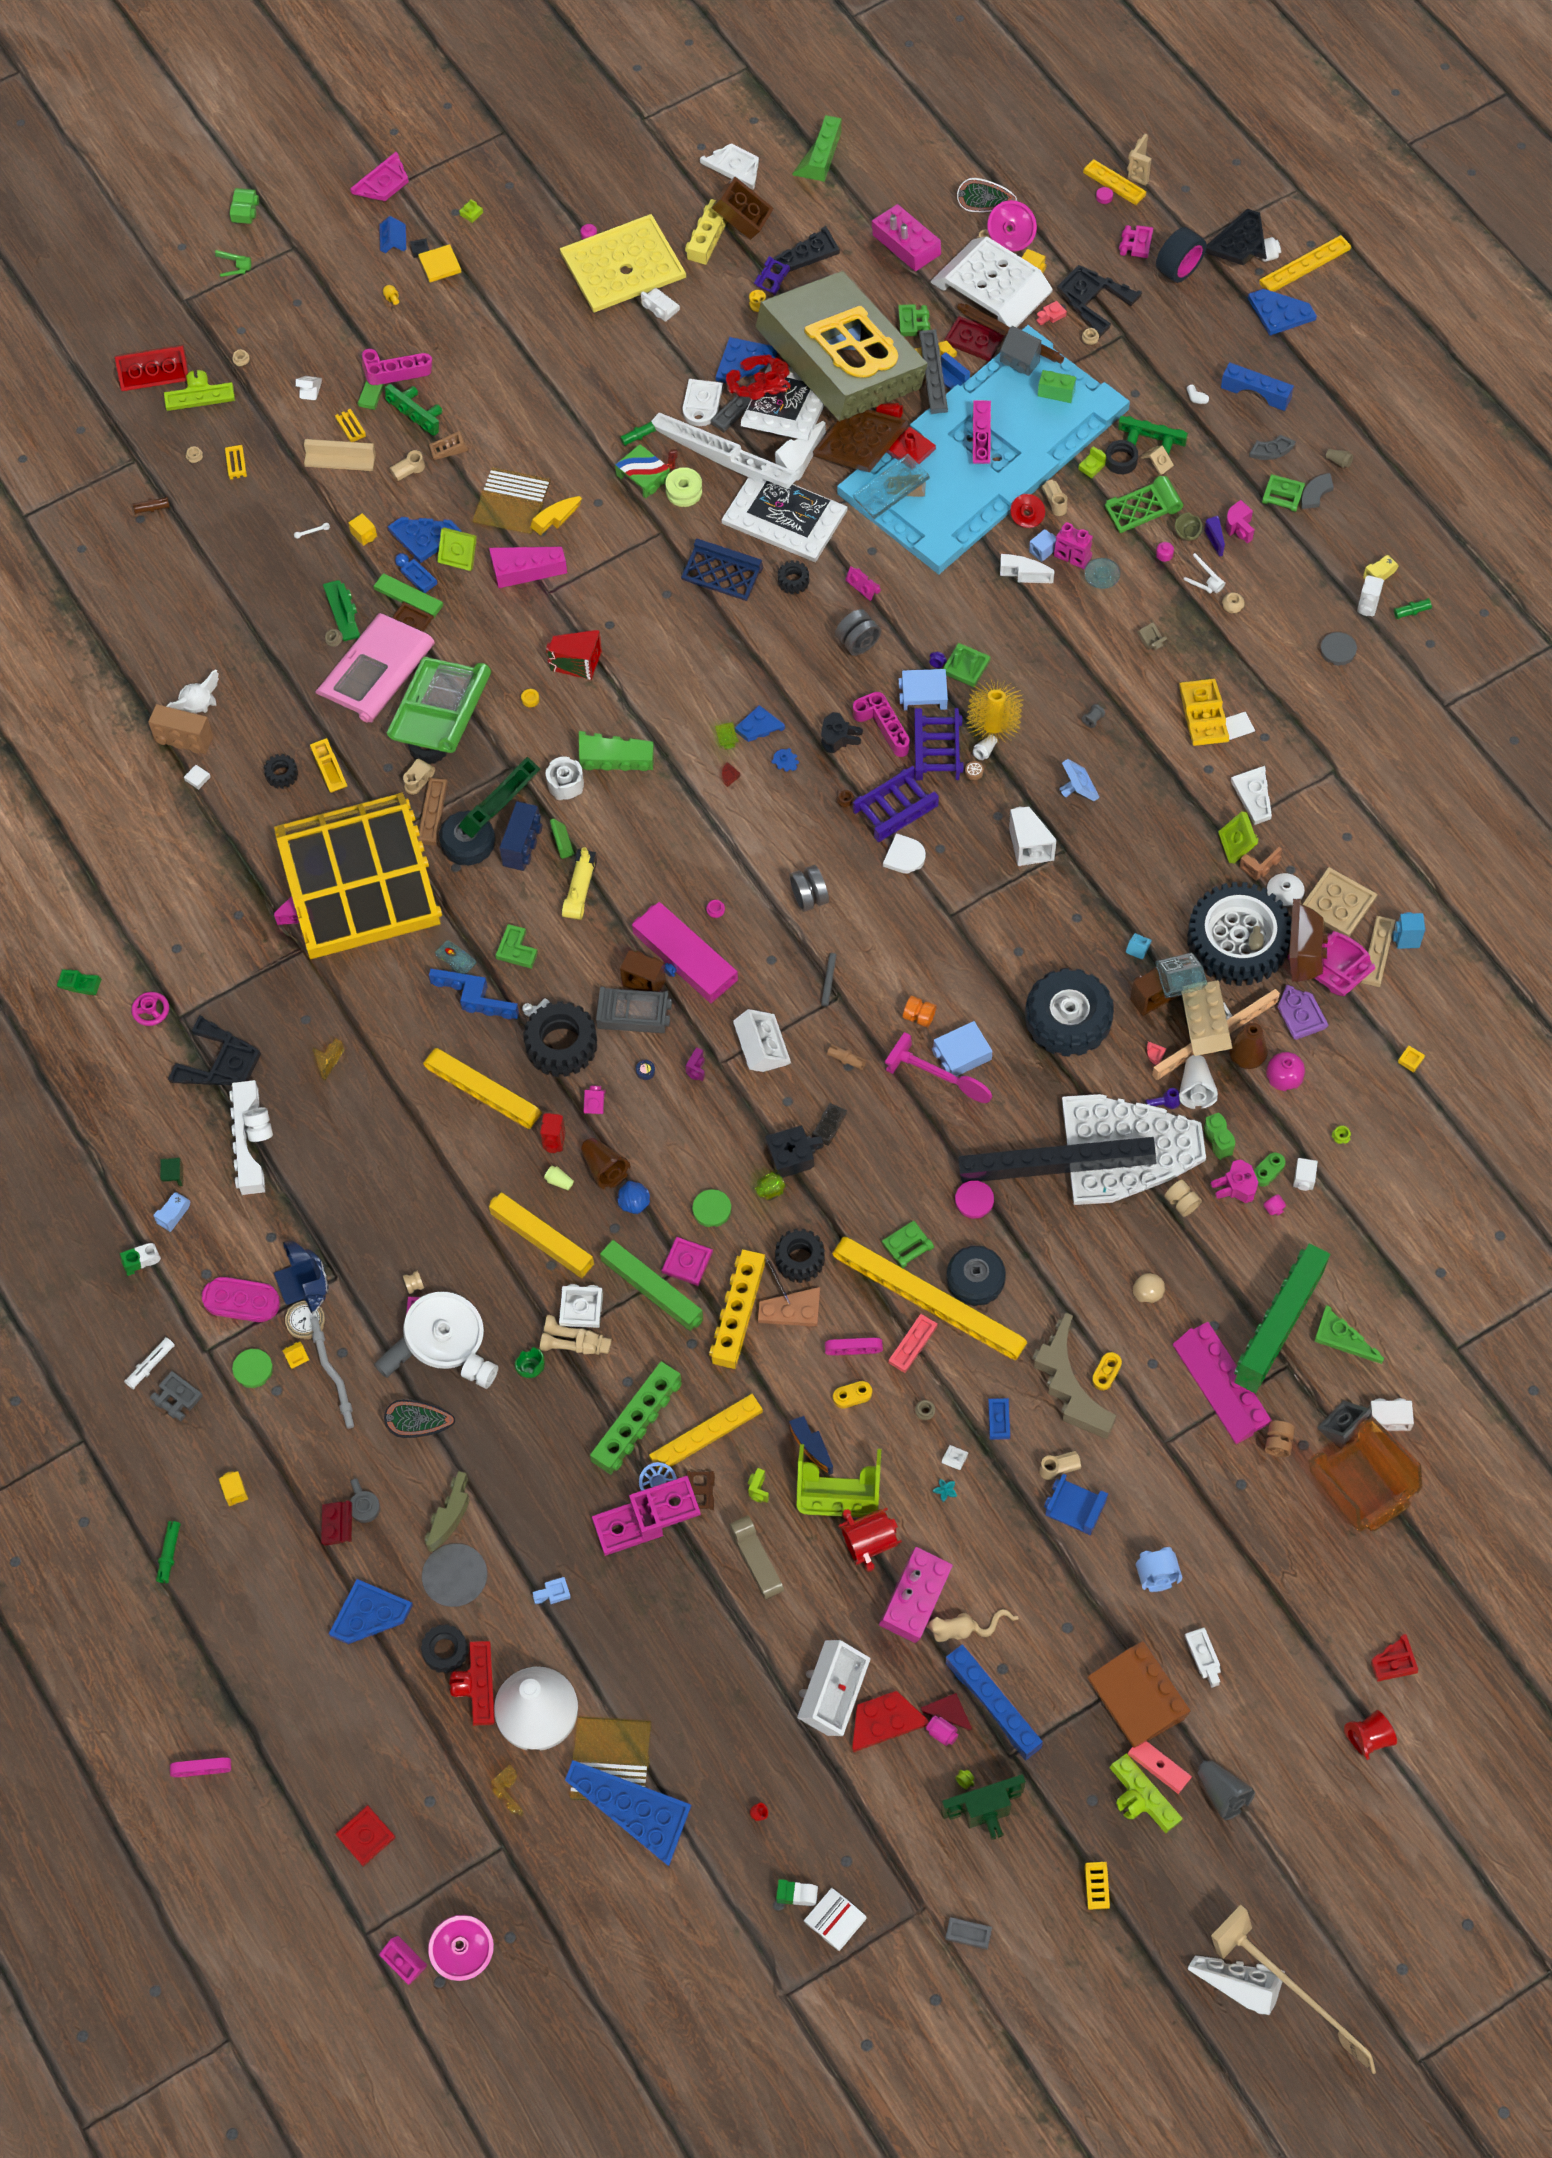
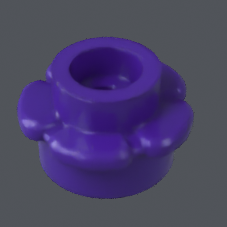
(937, 659)

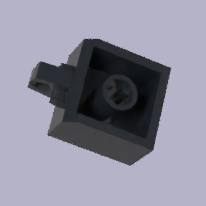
(800, 1149)

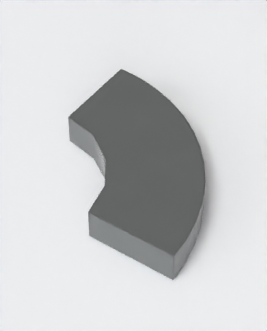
(1272, 449)
(1315, 490)

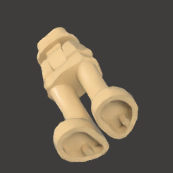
(586, 1340)

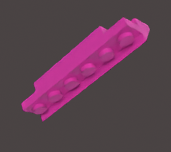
(1215, 1376)

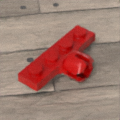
(476, 1683)

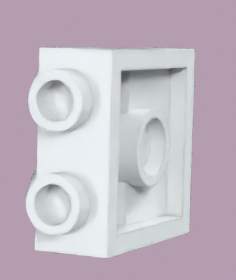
(581, 1306)

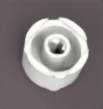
(564, 778)

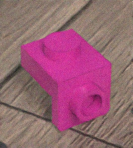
(594, 1100)

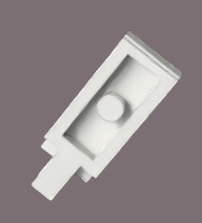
(1204, 1655)

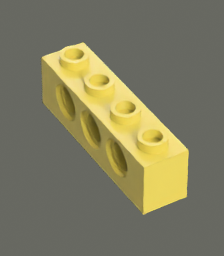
(706, 235)

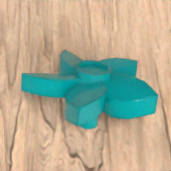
(945, 1489)

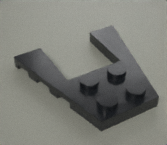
(1083, 286)
(232, 1065)

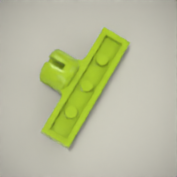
(199, 393)
(1143, 1795)

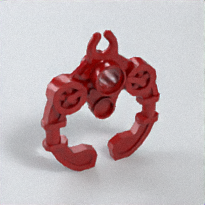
(764, 382)

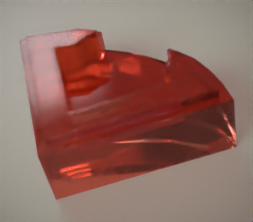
(673, 453)
(729, 774)

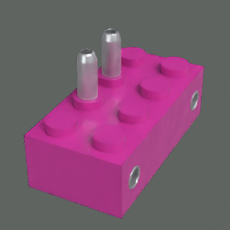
(906, 237)
(915, 1595)

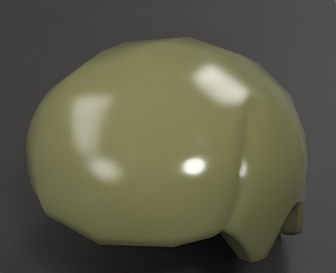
(1188, 526)

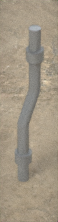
(345, 1407)

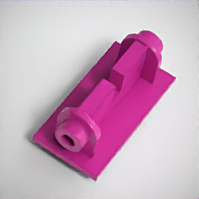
(861, 583)

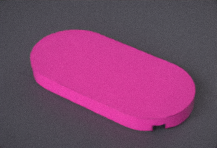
(241, 1299)

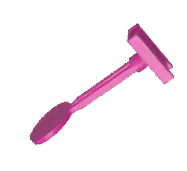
(968, 1085)

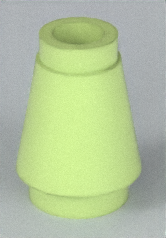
(558, 1178)

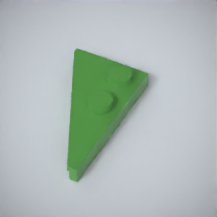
(1338, 1335)

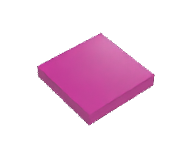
(687, 1261)

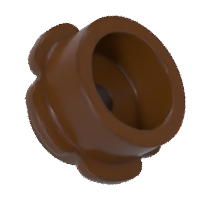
(845, 794)

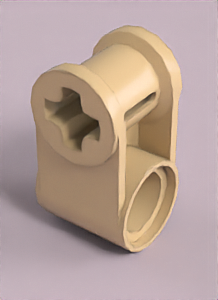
(417, 776)

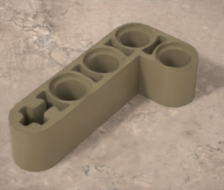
(755, 1557)

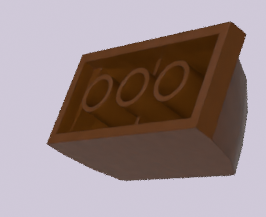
(1307, 943)

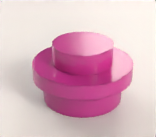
(715, 909)

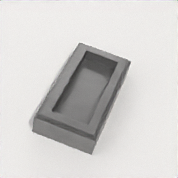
(968, 1933)

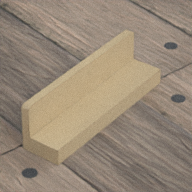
(339, 455)

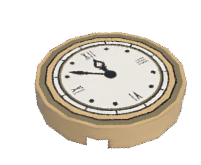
(299, 1319)

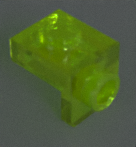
(726, 735)

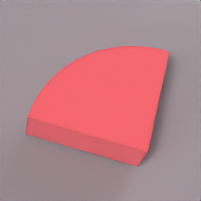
(1155, 1053)

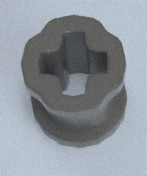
(1093, 716)

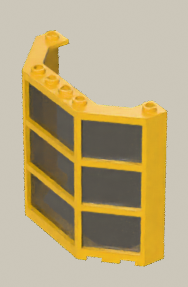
(357, 875)

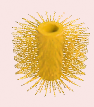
(994, 711)

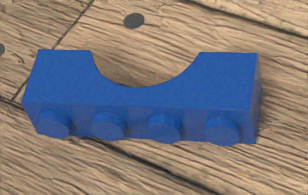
(1274, 391)

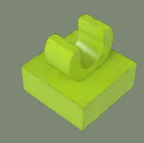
(471, 211)

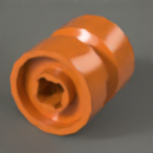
(919, 1011)

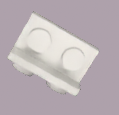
(659, 304)

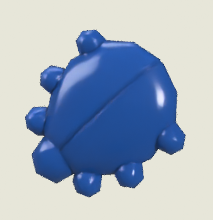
(785, 759)

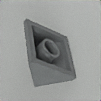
(1343, 1422)

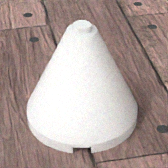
(536, 1708)

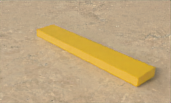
(1305, 264)

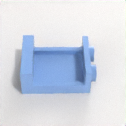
(923, 688)

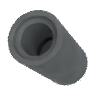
(392, 1358)

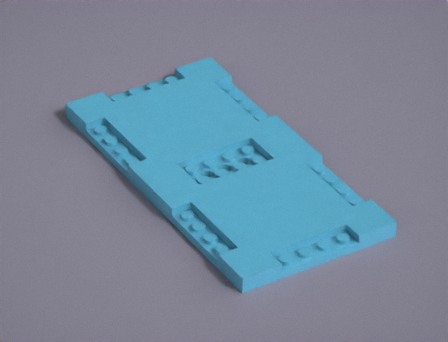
(1028, 435)

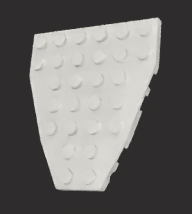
(1101, 1119)

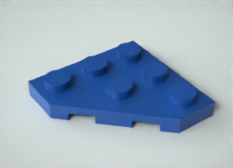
(1280, 311)
(736, 352)
(420, 536)
(368, 1613)

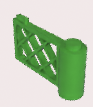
(1165, 497)

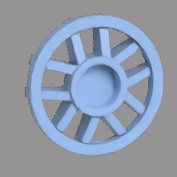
(657, 1478)

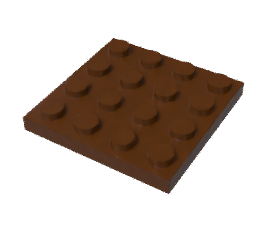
(860, 439)

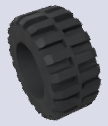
(560, 1017)

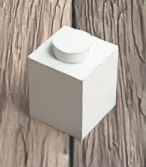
(1305, 1174)

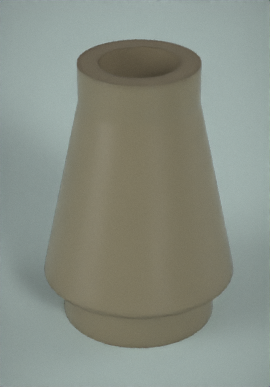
(1340, 457)

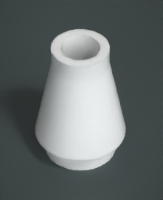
(983, 749)

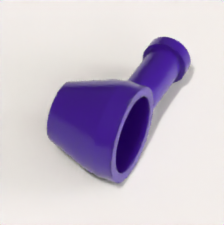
(1166, 1100)

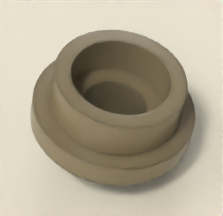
(330, 635)
(925, 1404)

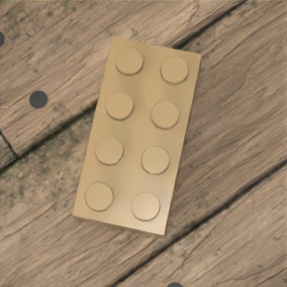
(1207, 1020)

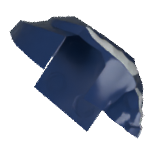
(304, 1279)

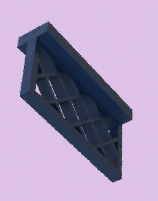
(729, 557)

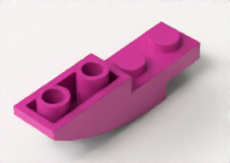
(981, 431)

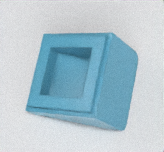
(1138, 946)

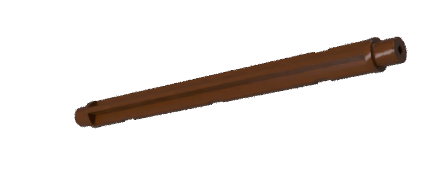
(1004, 329)

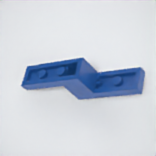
(473, 994)

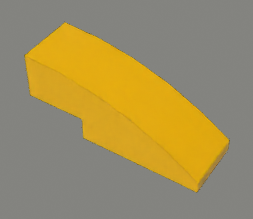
(555, 514)
(328, 765)

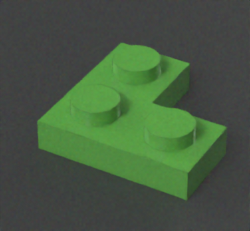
(513, 951)

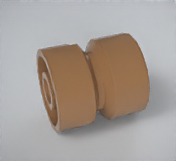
(1279, 1439)

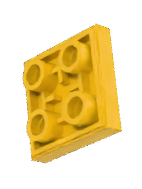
(439, 263)

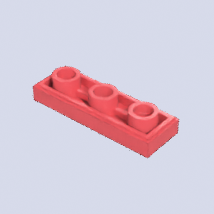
(1169, 1772)

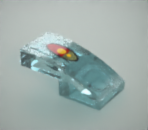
(456, 957)

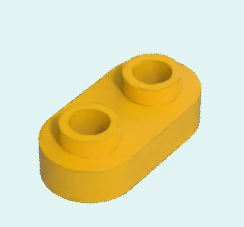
(1106, 1372)
(853, 1397)

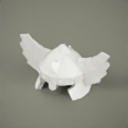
(197, 697)

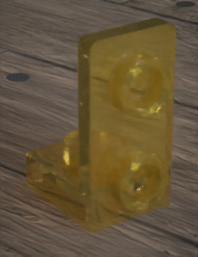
(506, 1779)

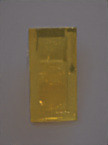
(327, 1060)

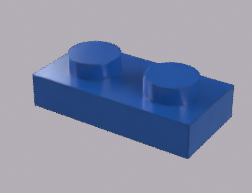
(999, 1418)

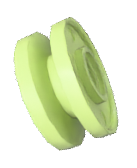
(683, 487)

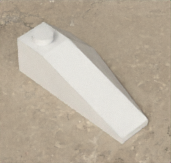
(798, 453)
(1250, 1986)

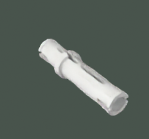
(142, 1370)

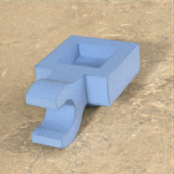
(555, 1591)

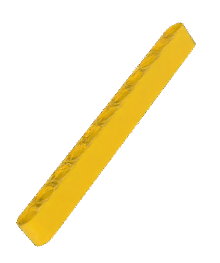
(930, 1298)

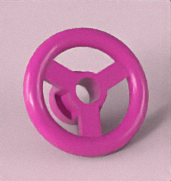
(149, 999)

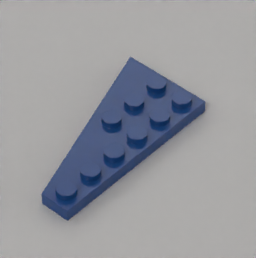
(642, 1812)

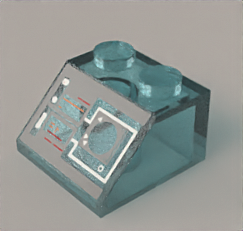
(1181, 974)

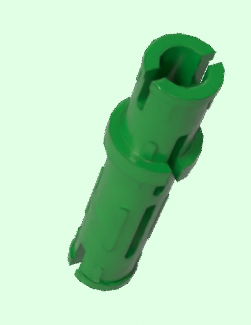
(166, 1560)

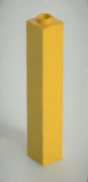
(541, 1235)

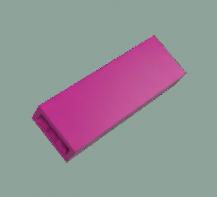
(685, 951)

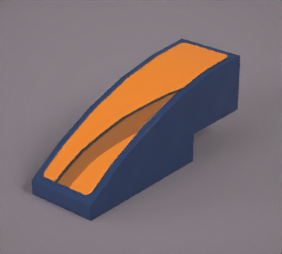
(813, 1444)

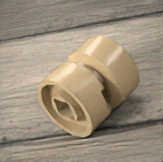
(1181, 1196)

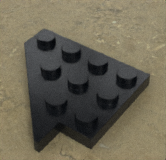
(1240, 239)

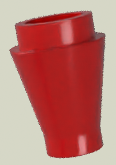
(891, 409)

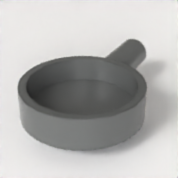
(364, 1504)

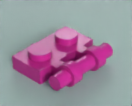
(1142, 241)

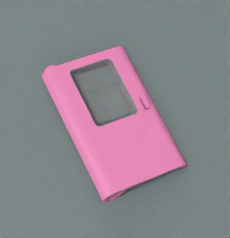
(376, 666)

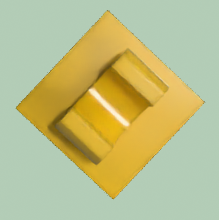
(295, 1355)

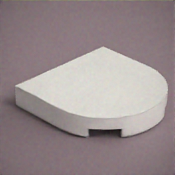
(905, 855)

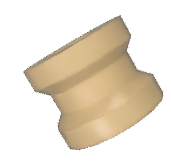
(413, 1282)

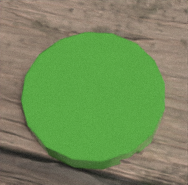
(712, 1208)
(252, 1368)

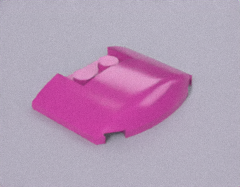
(1345, 965)

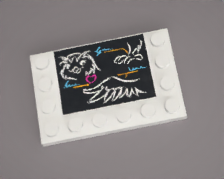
(787, 412)
(785, 517)

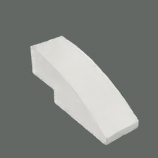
(1026, 569)

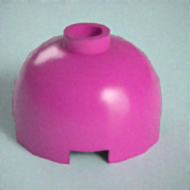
(1285, 1071)

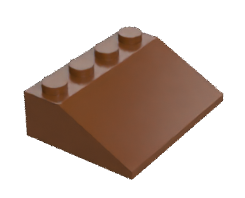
(1139, 1694)

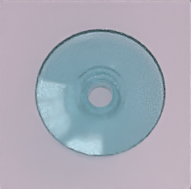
(1102, 567)

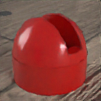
(759, 1812)

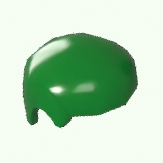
(530, 1363)

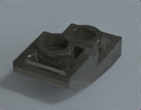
(830, 1123)

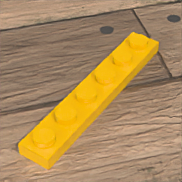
(707, 1432)

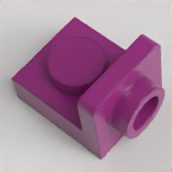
(694, 1065)

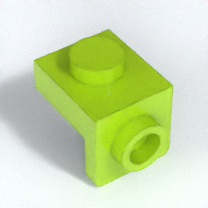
(756, 1481)

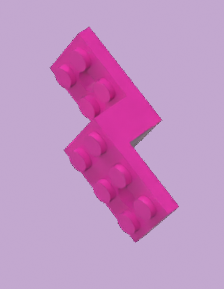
(646, 1515)

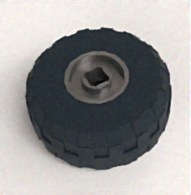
(460, 847)
(975, 1275)

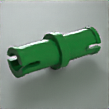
(637, 433)
(1412, 608)

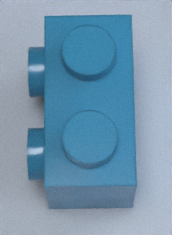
(1409, 930)

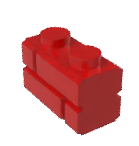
(553, 1132)

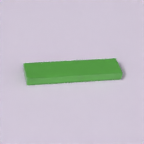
(407, 594)

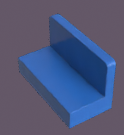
(392, 234)
(953, 372)

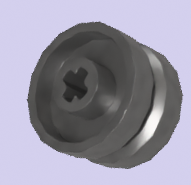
(858, 632)
(809, 888)

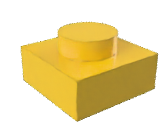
(1411, 1059)

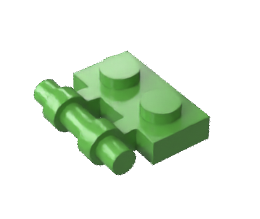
(908, 319)

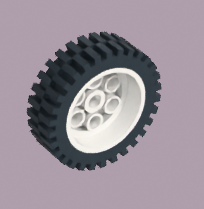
(1243, 907)

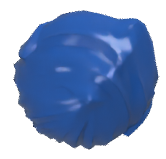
(633, 1197)

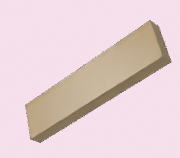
(1379, 949)

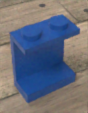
(1075, 1505)

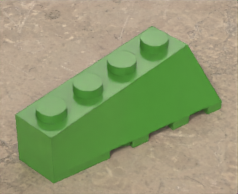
(820, 155)
(615, 753)

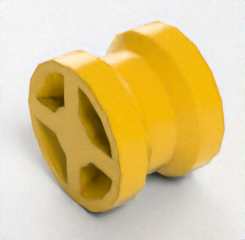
(756, 295)

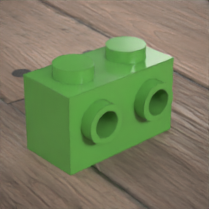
(1057, 386)

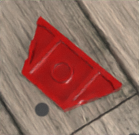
(885, 1719)

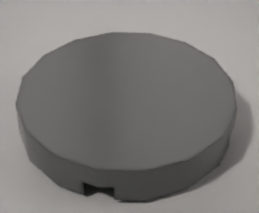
(1338, 648)

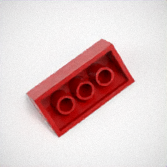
(152, 367)

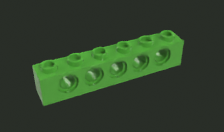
(660, 1376)

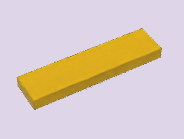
(1114, 181)

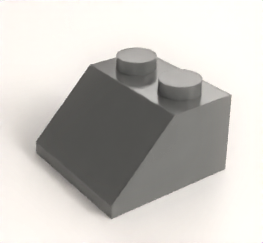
(1020, 351)

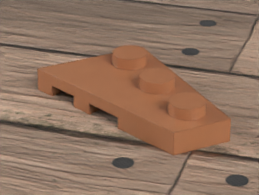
(801, 1311)

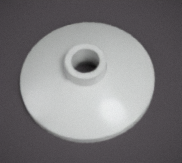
(1286, 895)

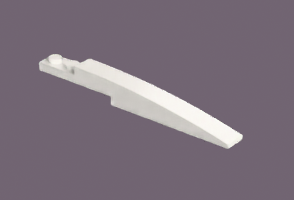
(724, 451)

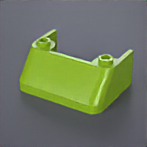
(834, 1495)

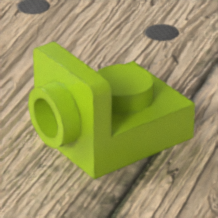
(1093, 463)

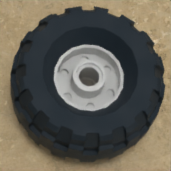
(1069, 1012)

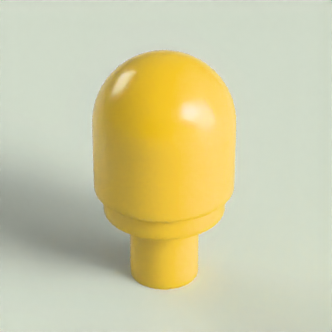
(391, 294)

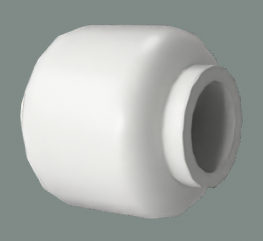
(1272, 249)

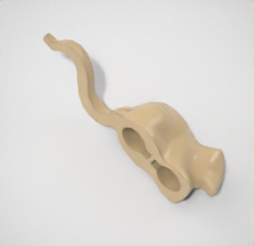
(963, 1625)

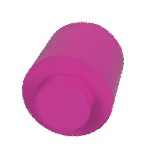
(942, 1730)

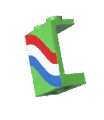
(643, 469)

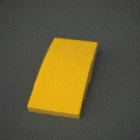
(1204, 712)

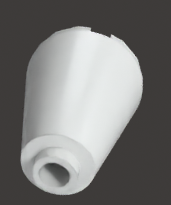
(1197, 1084)

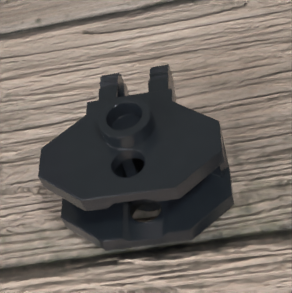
(838, 733)

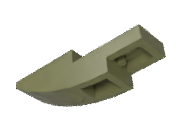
(447, 1520)

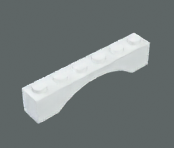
(250, 1174)

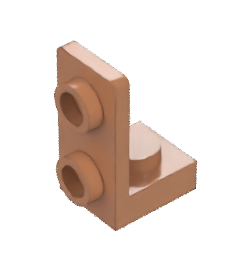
(1254, 869)

